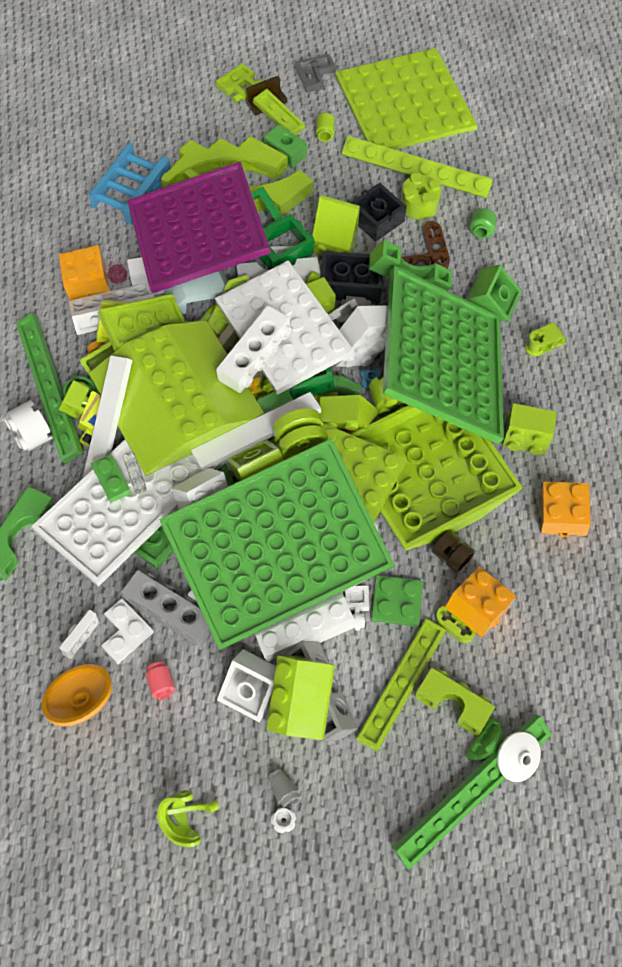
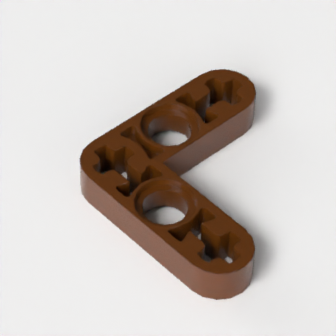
(433, 254)

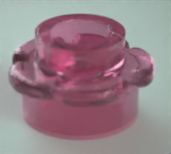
(117, 270)

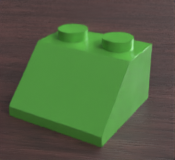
(495, 292)

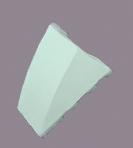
(198, 289)

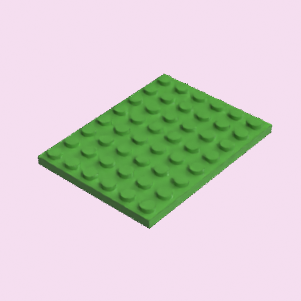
(443, 355)
(276, 543)

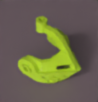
(181, 833)

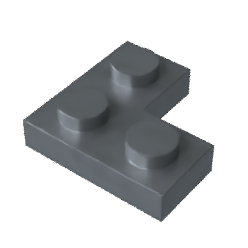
(312, 69)

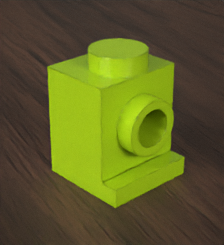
(75, 399)

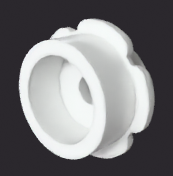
(285, 813)

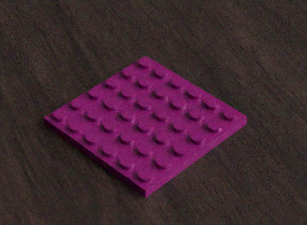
(197, 227)

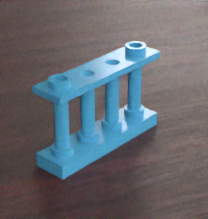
(148, 183)

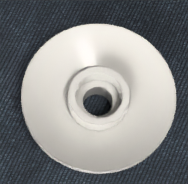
(511, 755)

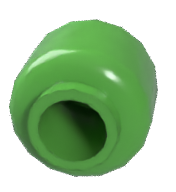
(483, 223)

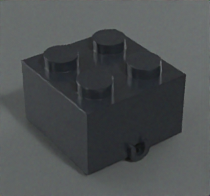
(379, 211)

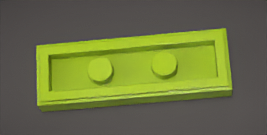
(278, 112)

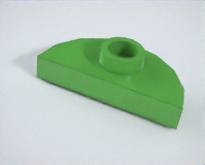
(487, 741)

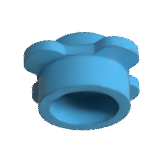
(367, 374)

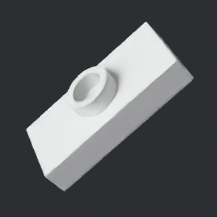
(78, 634)

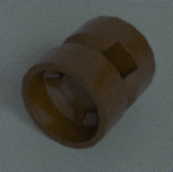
(460, 555)

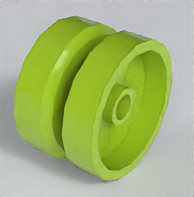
(299, 431)

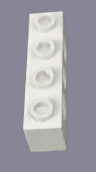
(239, 377)

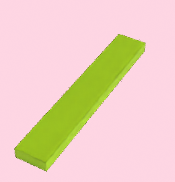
(401, 685)

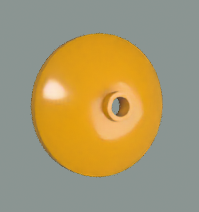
(77, 695)

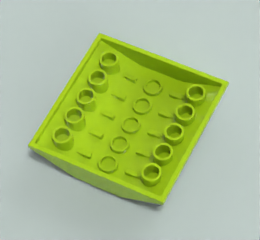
(176, 394)
(446, 479)

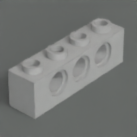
(142, 584)
(339, 718)

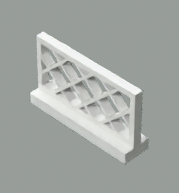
(86, 319)

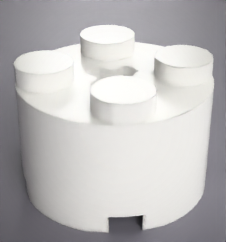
(28, 426)

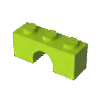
(439, 687)

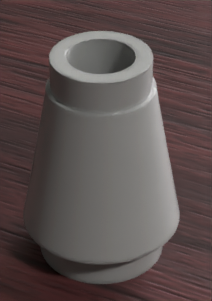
(284, 790)

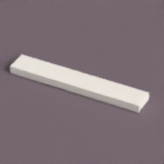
(108, 410)
(247, 434)

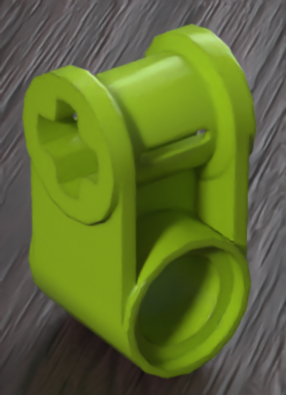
(545, 339)

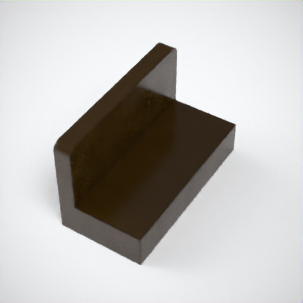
(272, 85)

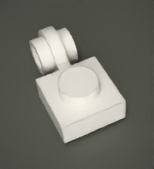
(358, 600)

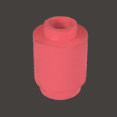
(160, 681)

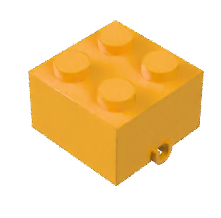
(84, 272)
(565, 508)
(480, 602)

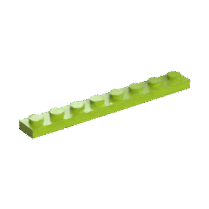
(409, 164)

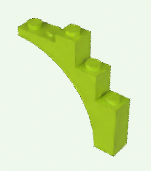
(252, 153)
(284, 193)

